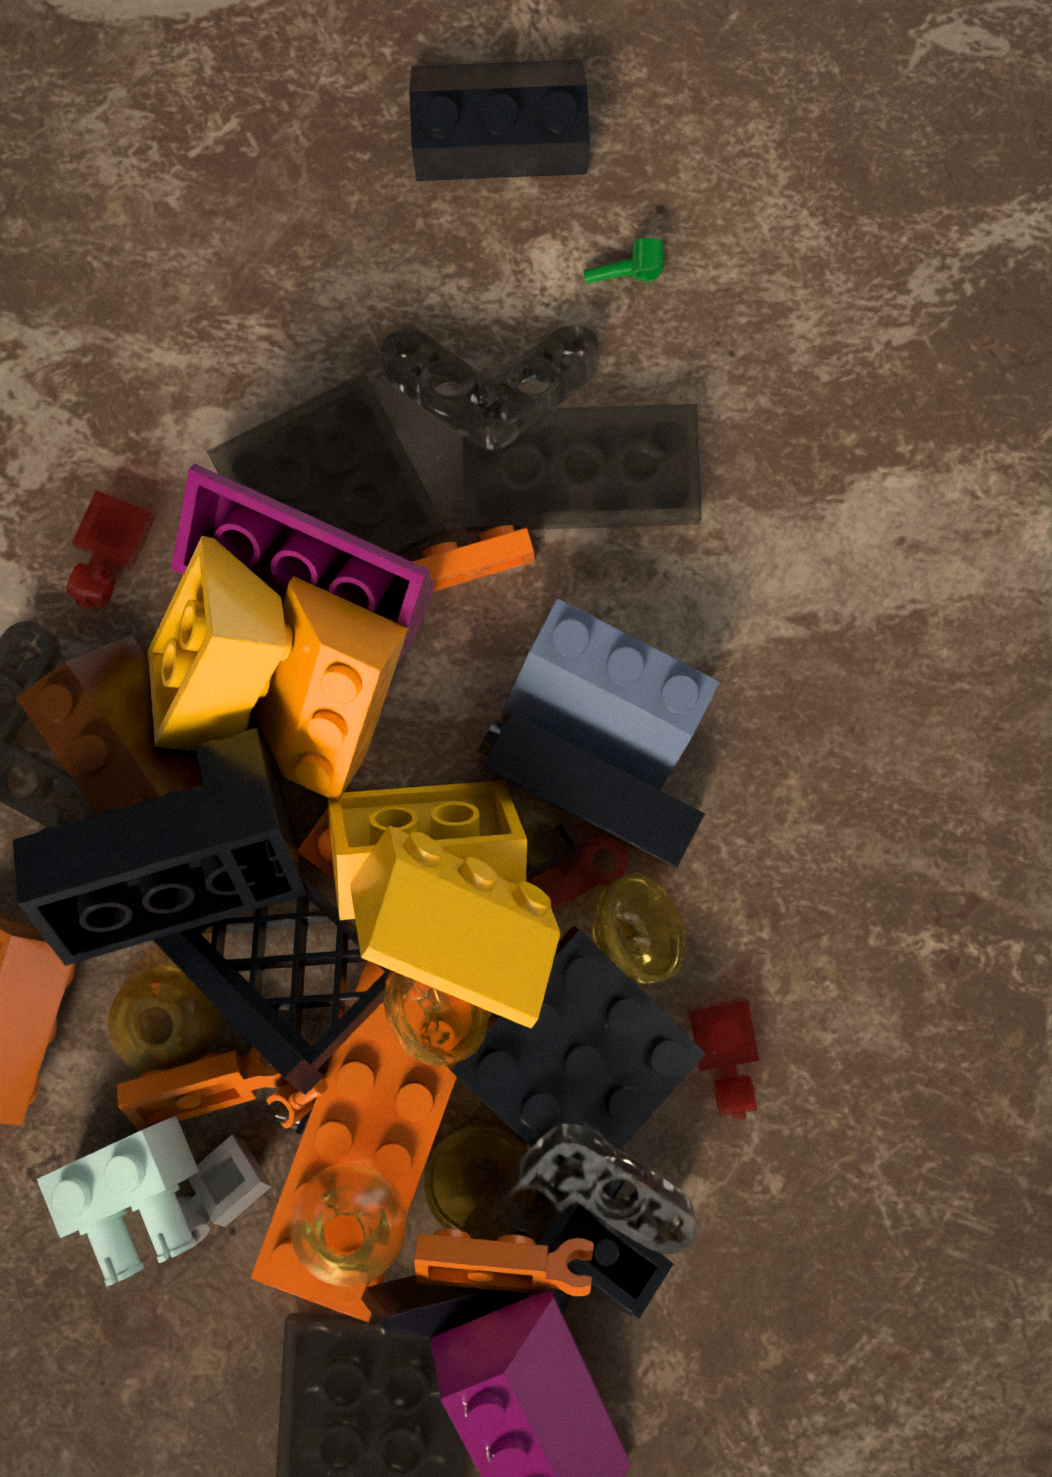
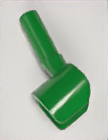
(644, 266)

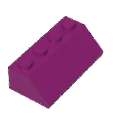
(288, 543)
(526, 1395)

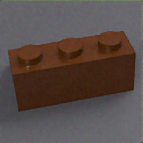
(102, 728)

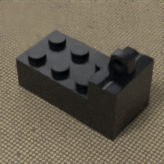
(164, 860)

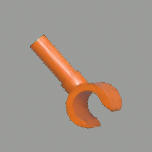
(295, 1101)

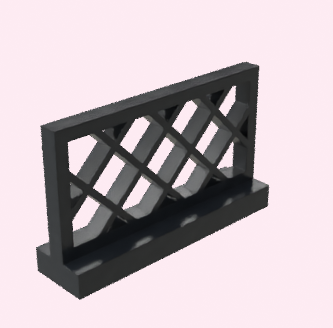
(259, 1017)

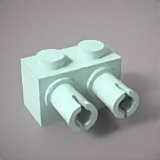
(134, 1173)

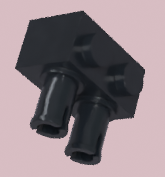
(620, 1267)

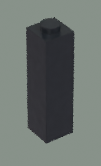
(590, 789)

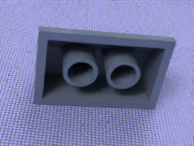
(610, 694)

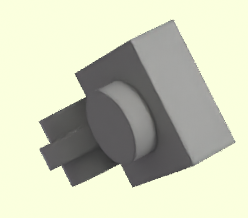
(224, 1187)

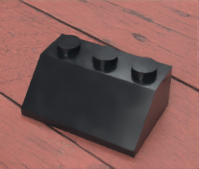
(499, 120)

